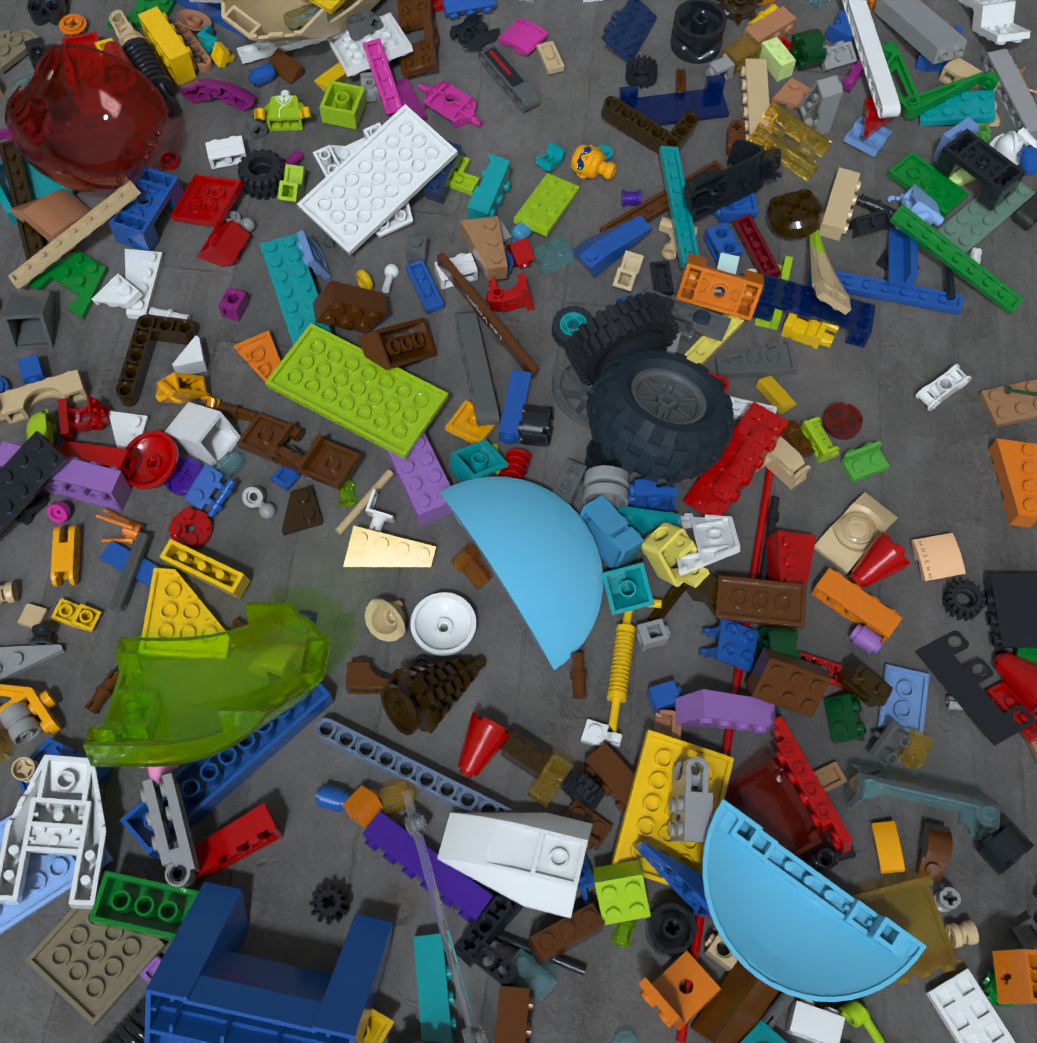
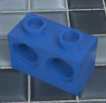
(722, 240)

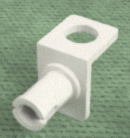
(378, 517)

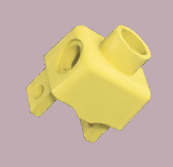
(664, 547)

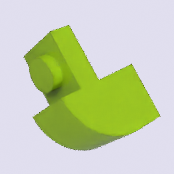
(292, 187)

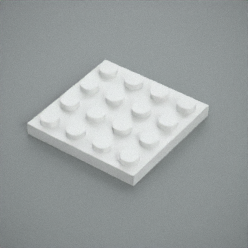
(351, 52)

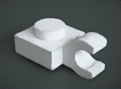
(597, 734)

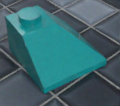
(476, 461)
(627, 588)

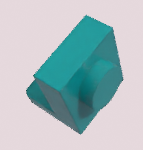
(207, 38)
(551, 158)

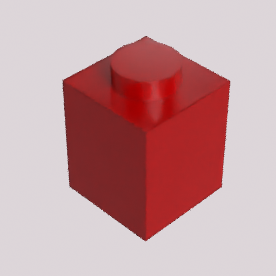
(521, 253)

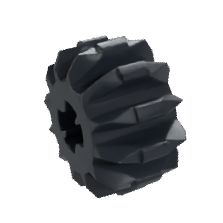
(330, 912)

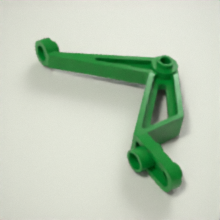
(917, 104)

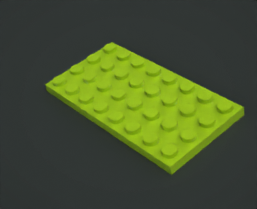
(355, 392)

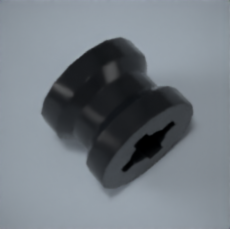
(42, 634)

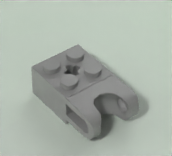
(690, 802)

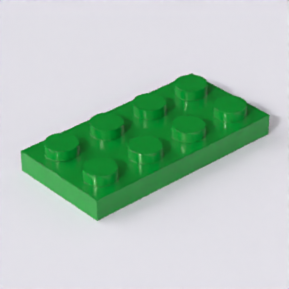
(917, 171)

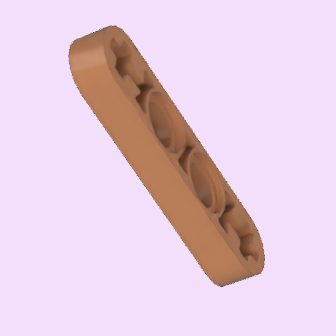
(194, 45)

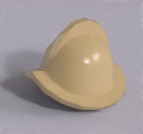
(385, 619)

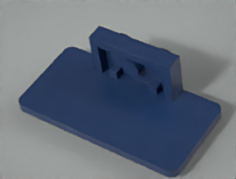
(629, 28)

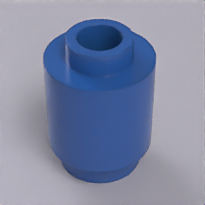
(261, 74)
(1028, 159)
(331, 797)

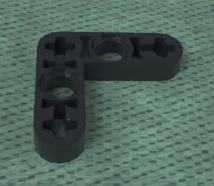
(482, 946)

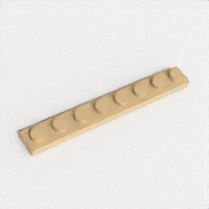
(69, 238)

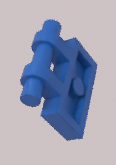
(204, 488)

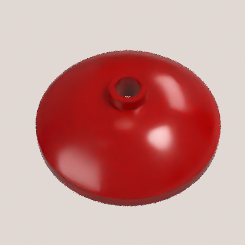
(156, 459)

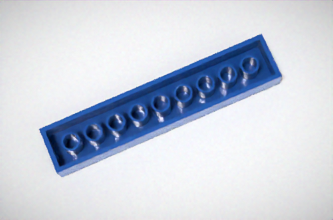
(213, 778)

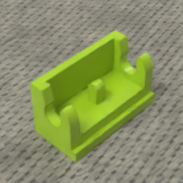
(819, 440)

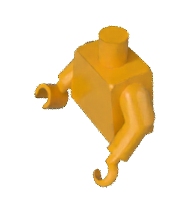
(182, 388)

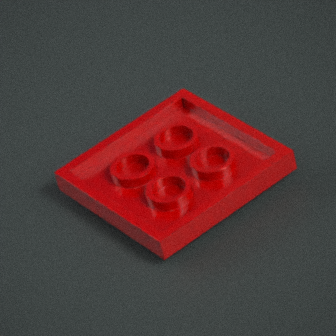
(207, 200)

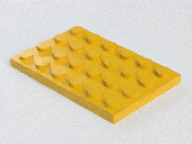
(647, 805)

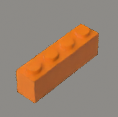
(855, 604)

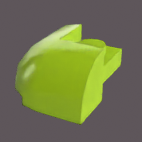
(44, 423)

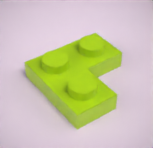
(461, 180)

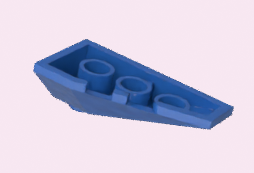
(606, 247)
(682, 879)

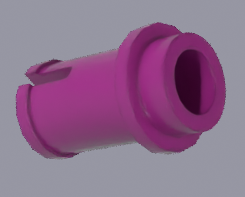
(294, 158)

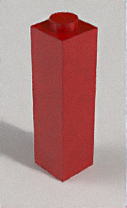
(103, 455)

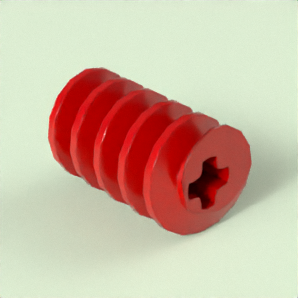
(517, 464)

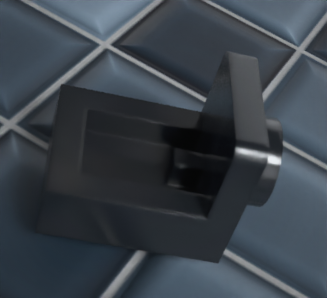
(35, 505)

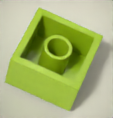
(343, 104)
(621, 892)

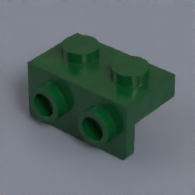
(845, 719)

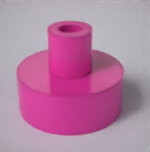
(58, 512)

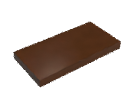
(761, 601)

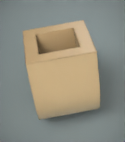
(628, 271)

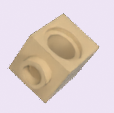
(726, 962)

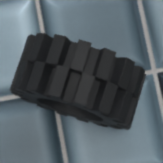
(641, 64)
(969, 590)
(582, 790)

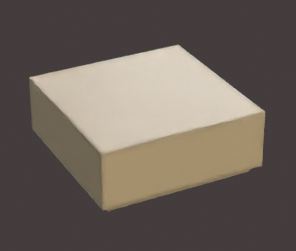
(32, 615)

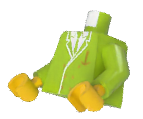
(283, 112)

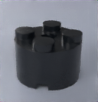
(536, 425)
(1004, 847)
(678, 918)

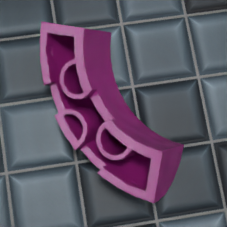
(228, 92)

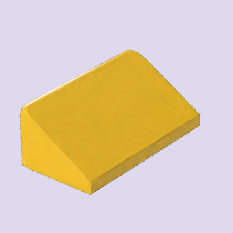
(335, 73)
(775, 394)

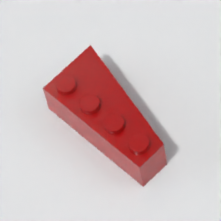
(789, 556)
(236, 841)

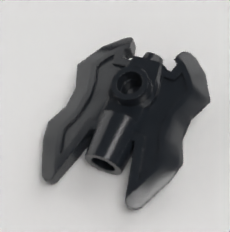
(472, 33)

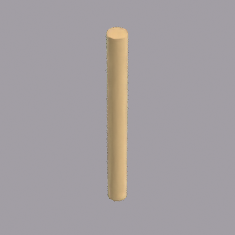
(363, 502)

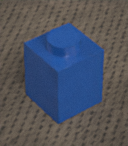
(31, 369)
(663, 696)

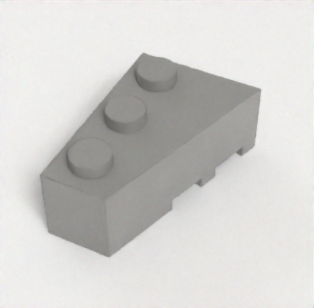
(821, 104)

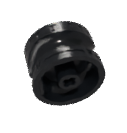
(698, 31)

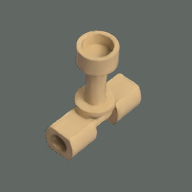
(670, 249)

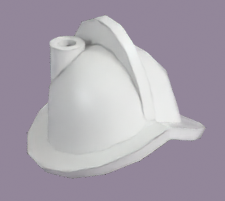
(1008, 145)

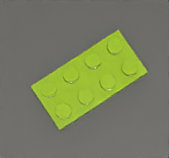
(547, 204)

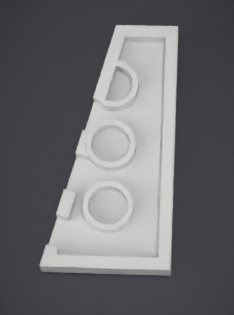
(142, 271)

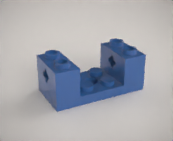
(136, 221)

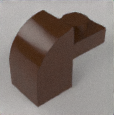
(936, 850)

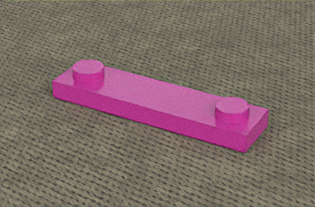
(382, 76)

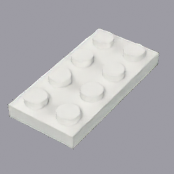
(968, 1011)

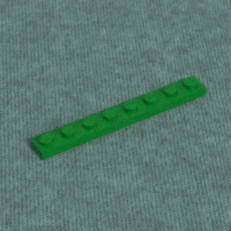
(956, 259)

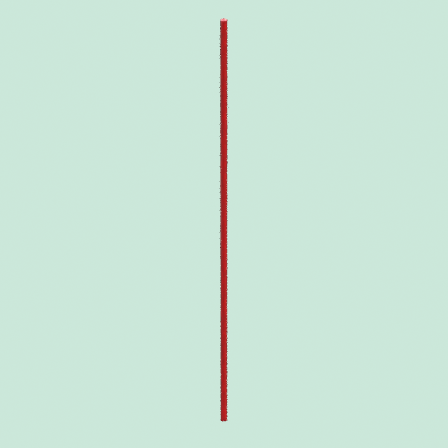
(735, 689)

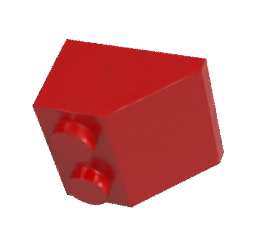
(224, 244)

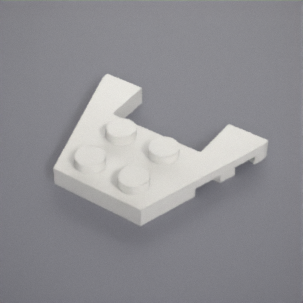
(714, 540)

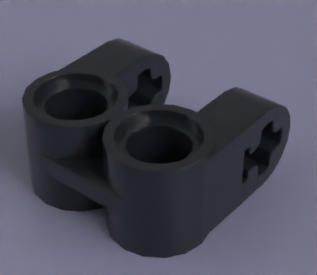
(52, 11)

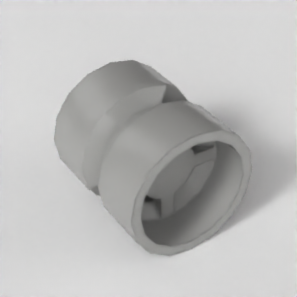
(20, 723)

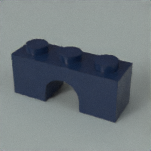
(439, 186)

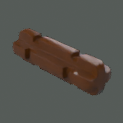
(680, 81)

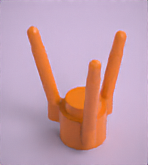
(129, 528)

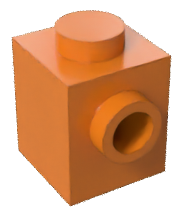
(363, 806)

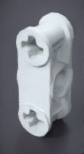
(952, 380)

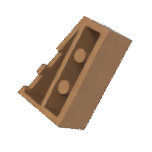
(486, 244)

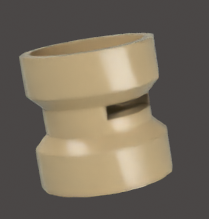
(8, 592)
(21, 768)
(962, 933)

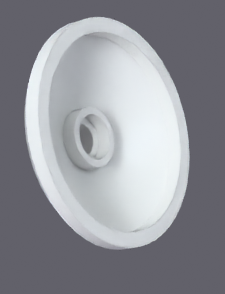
(439, 611)

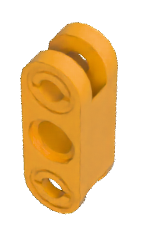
(65, 555)

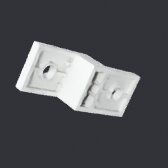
(995, 20)

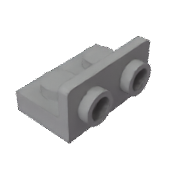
(839, 56)

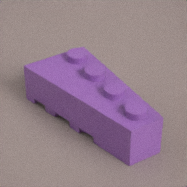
(724, 711)

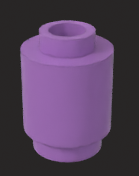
(866, 639)

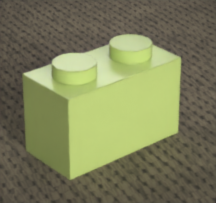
(779, 59)

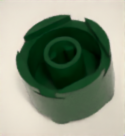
(808, 48)
(778, 639)

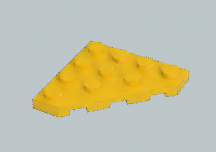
(176, 609)

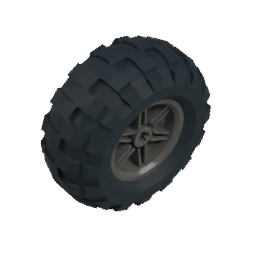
(660, 415)

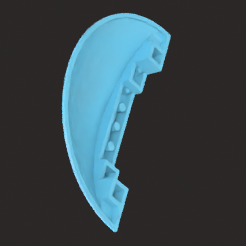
(538, 555)
(793, 921)

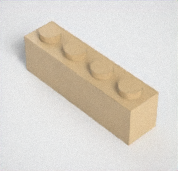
(839, 204)

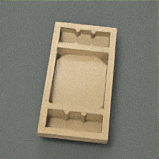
(854, 532)

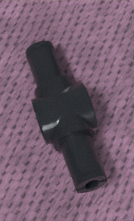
(830, 855)

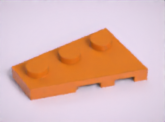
(260, 354)

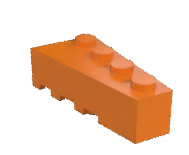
(1017, 475)

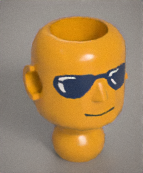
(590, 163)

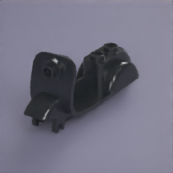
(718, 188)

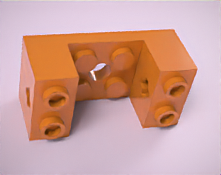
(699, 282)
(1016, 976)

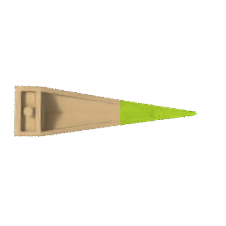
(824, 278)

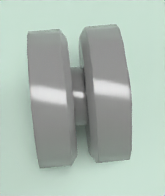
(606, 481)

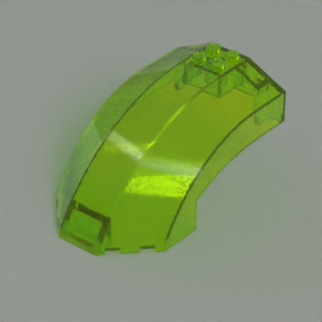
(207, 691)

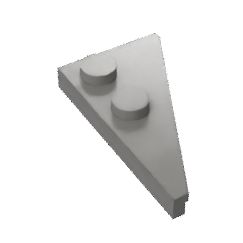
(19, 659)

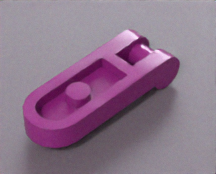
(855, 73)

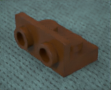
(599, 829)

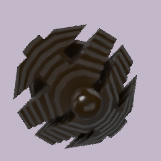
(427, 693)

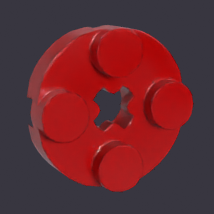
(187, 518)

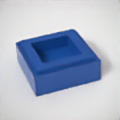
(285, 478)

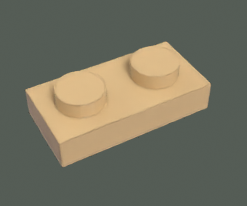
(550, 57)

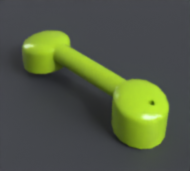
(857, 1015)

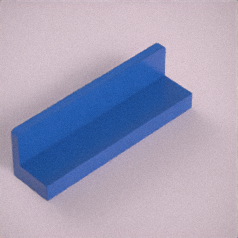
(902, 259)

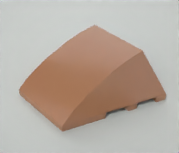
(52, 213)

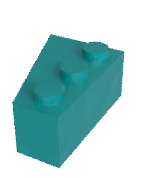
(491, 189)

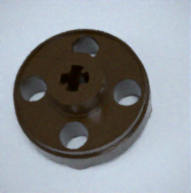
(795, 214)

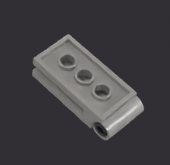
(184, 857)

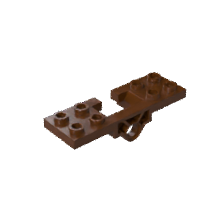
(413, 16)
(322, 462)

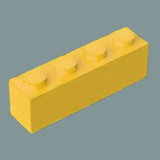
(204, 569)

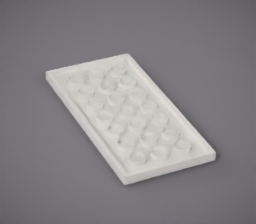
(377, 179)

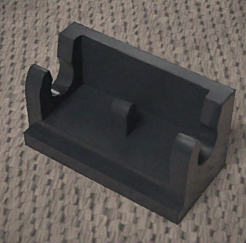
(871, 223)

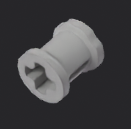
(951, 895)

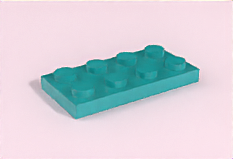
(972, 104)

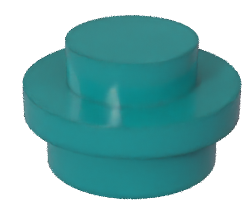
(607, 150)

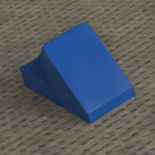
(840, 29)

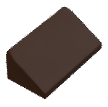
(286, 66)

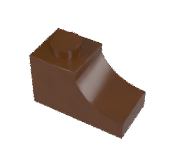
(362, 679)

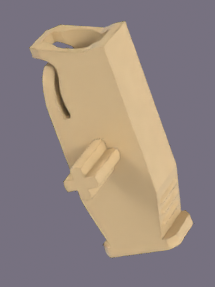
(786, 464)

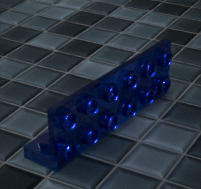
(669, 108)
(803, 301)

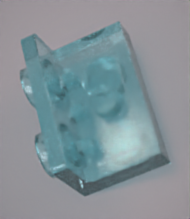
(553, 255)

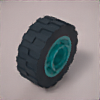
(565, 318)

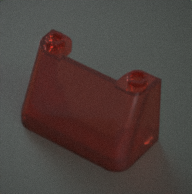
(775, 806)

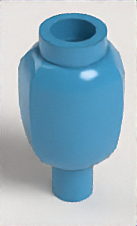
(520, 232)

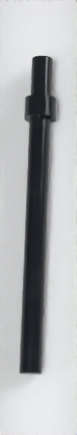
(772, 518)

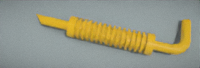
(621, 665)

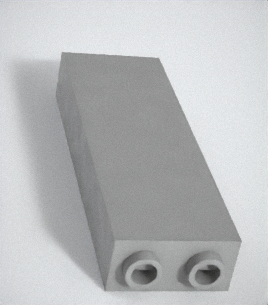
(922, 29)

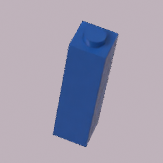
(512, 413)

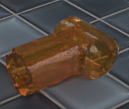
(467, 562)

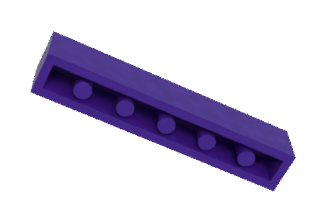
(452, 885)

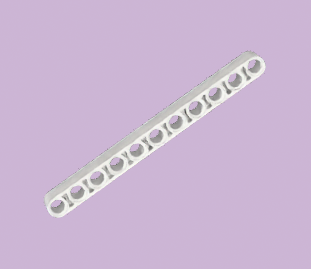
(872, 58)

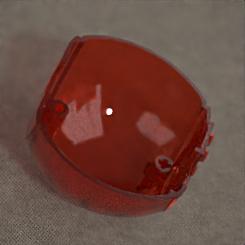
(86, 118)

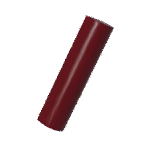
(756, 246)

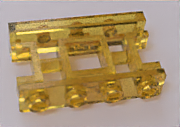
(799, 131)

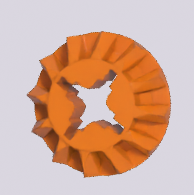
(69, 20)

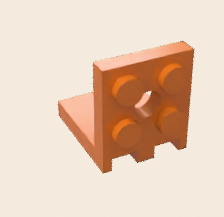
(665, 991)

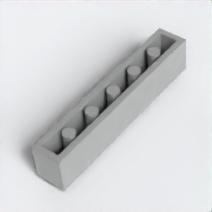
(1012, 91)

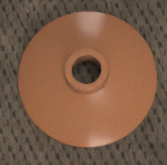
(193, 19)

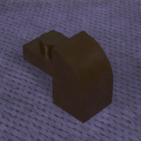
(704, 592)

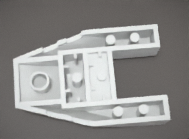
(61, 817)

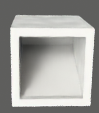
(203, 433)

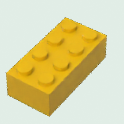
(168, 45)

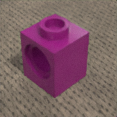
(233, 304)

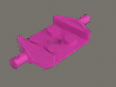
(460, 111)

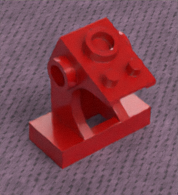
(510, 299)
(71, 418)

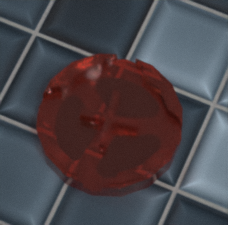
(842, 421)

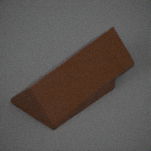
(735, 1008)

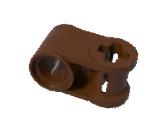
(735, 132)

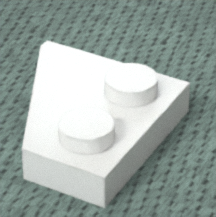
(118, 293)
(127, 427)

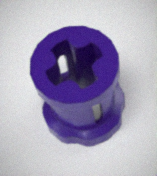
(630, 198)

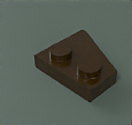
(301, 511)

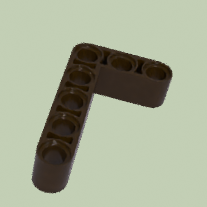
(646, 130)
(148, 331)

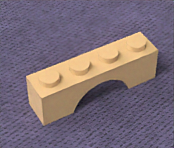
(19, 402)

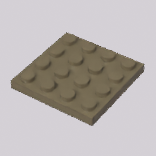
(92, 962)

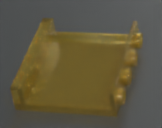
(915, 911)

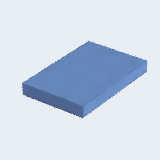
(907, 700)

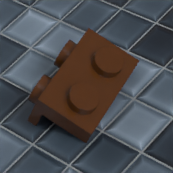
(797, 439)

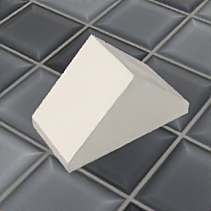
(191, 359)

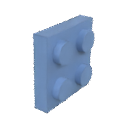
(313, 255)

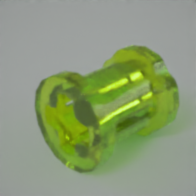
(346, 495)
(623, 934)

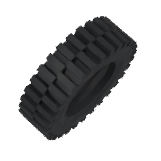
(619, 328)

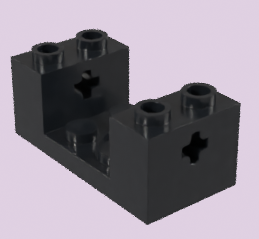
(998, 175)

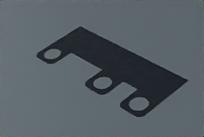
(965, 689)

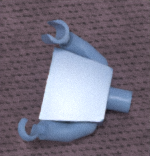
(920, 204)

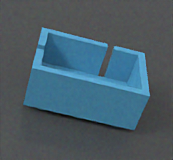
(615, 540)

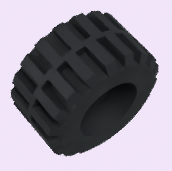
(261, 163)

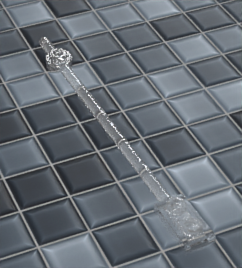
(416, 827)

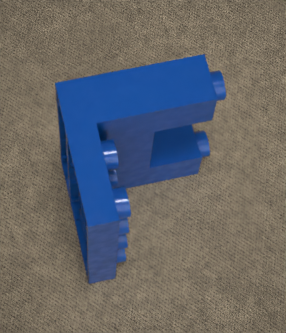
(223, 996)

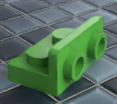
(864, 461)

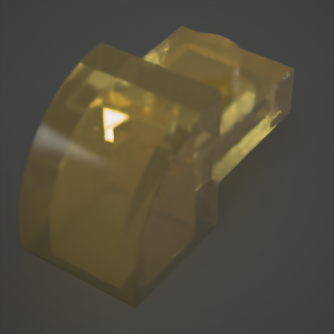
(550, 780)

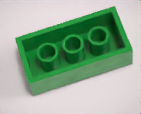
(141, 906)

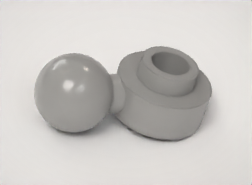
(246, 223)
(266, 510)

